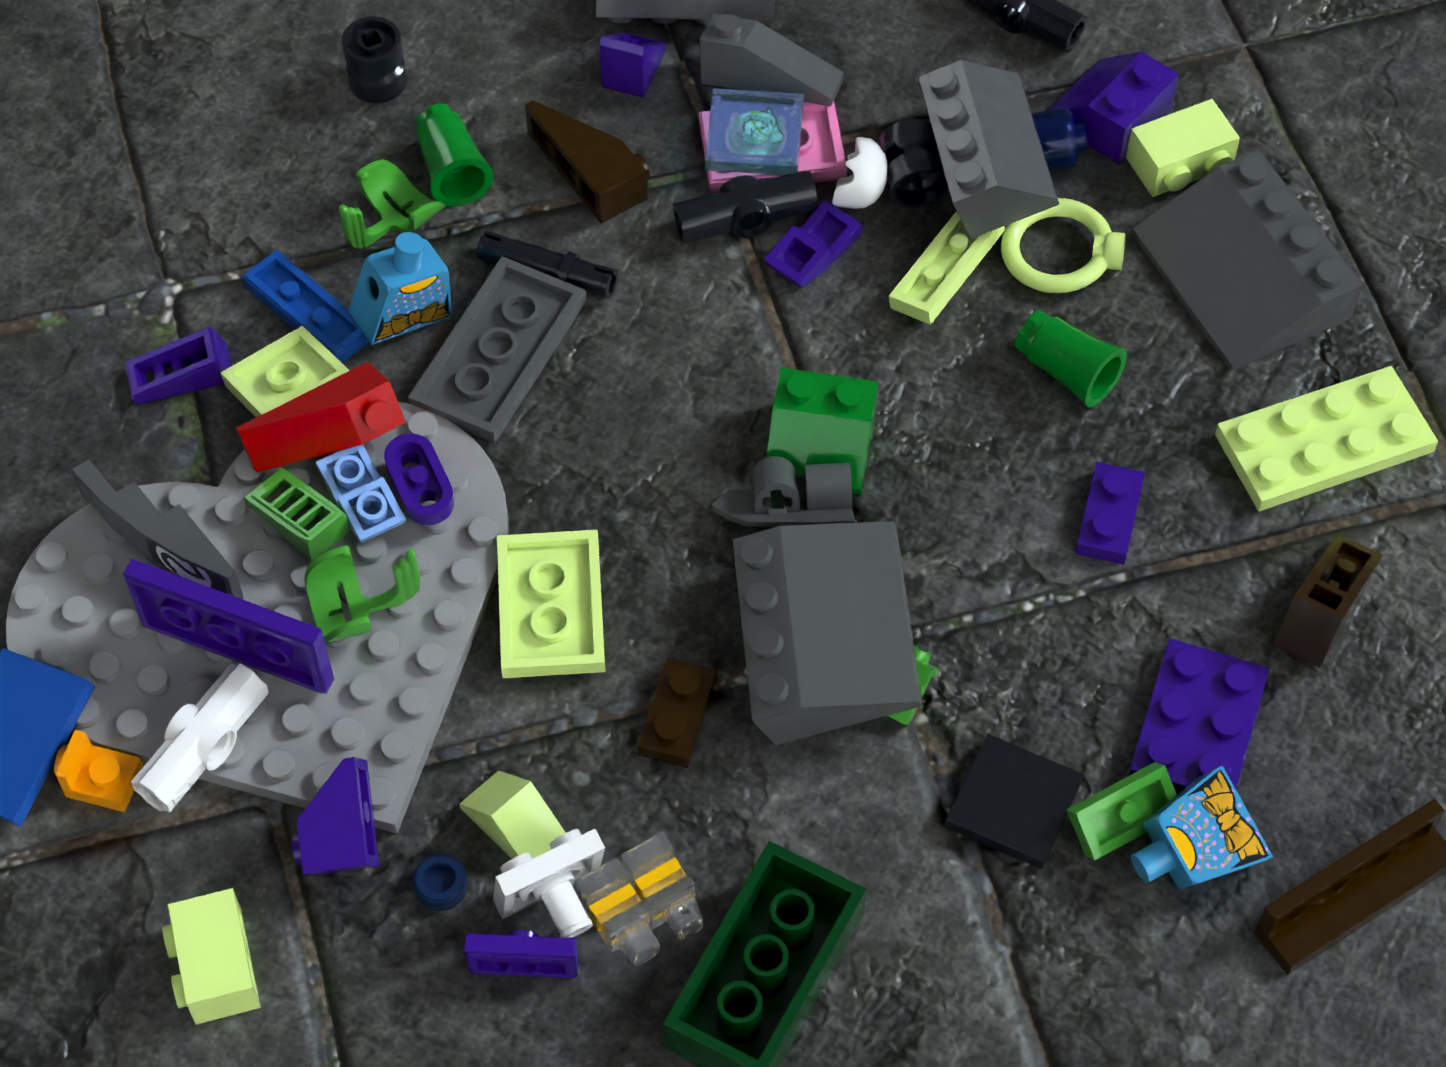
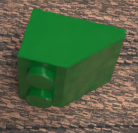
(823, 421)

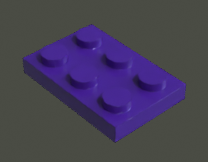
(1200, 714)

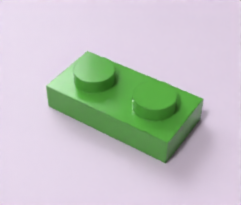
(1119, 810)

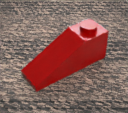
(323, 420)

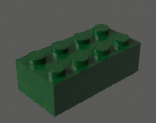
(765, 964)

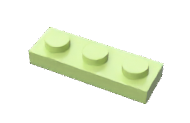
(941, 271)

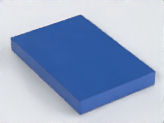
(35, 721)

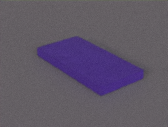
(230, 626)

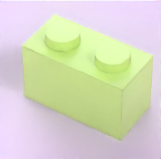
(1181, 147)
(212, 957)

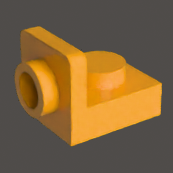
(96, 773)

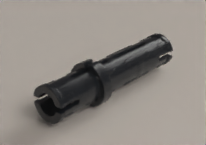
(566, 267)

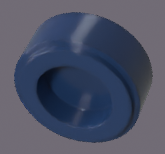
(440, 882)

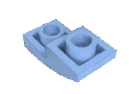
(360, 493)

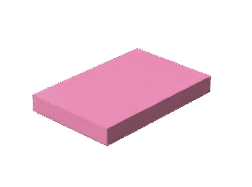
(819, 148)

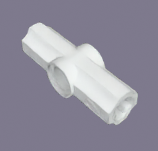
(200, 737)

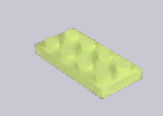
(1325, 438)

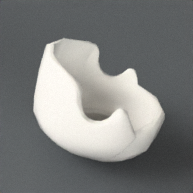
(868, 176)

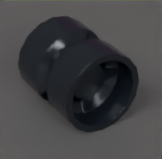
(374, 59)
(913, 163)

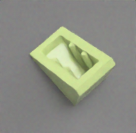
(513, 815)

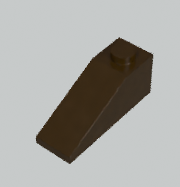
(590, 161)
(1326, 600)

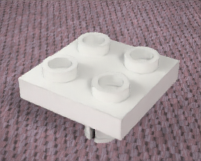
(551, 880)

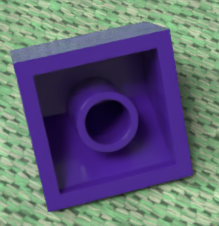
(1117, 97)

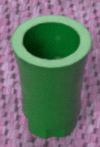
(453, 162)
(1072, 356)

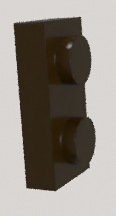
(677, 712)

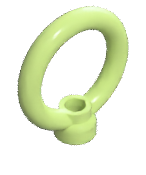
(1107, 249)

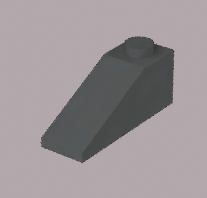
(756, 58)

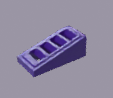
(208, 358)

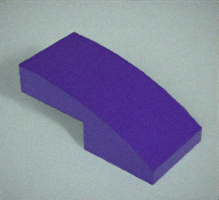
(815, 246)

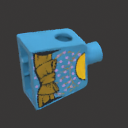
(401, 290)
(1201, 834)

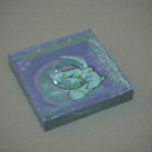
(754, 132)

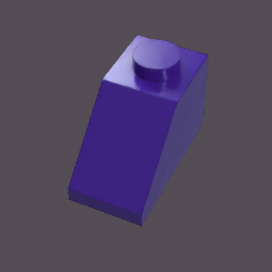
(338, 824)

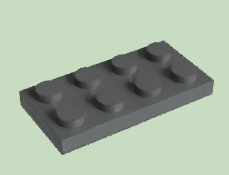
(498, 349)

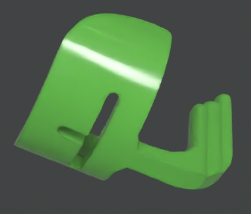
(380, 180)
(337, 569)

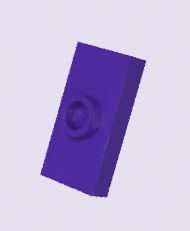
(522, 955)

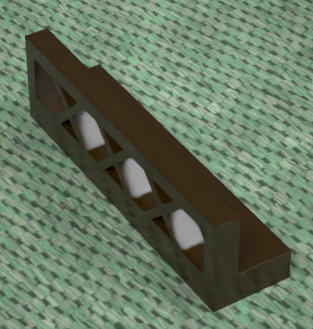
(1354, 889)

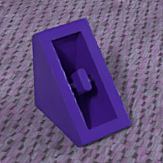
(629, 62)

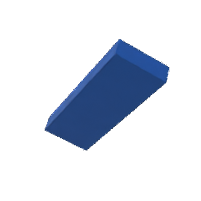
(304, 303)

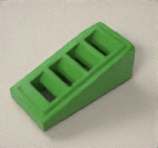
(309, 542)

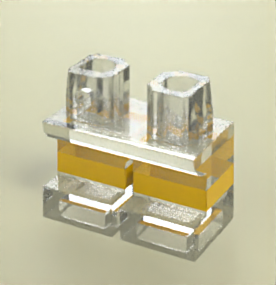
(639, 896)

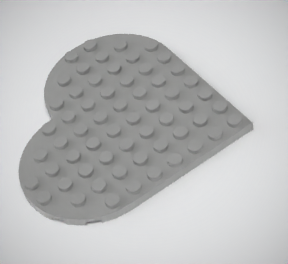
(387, 683)

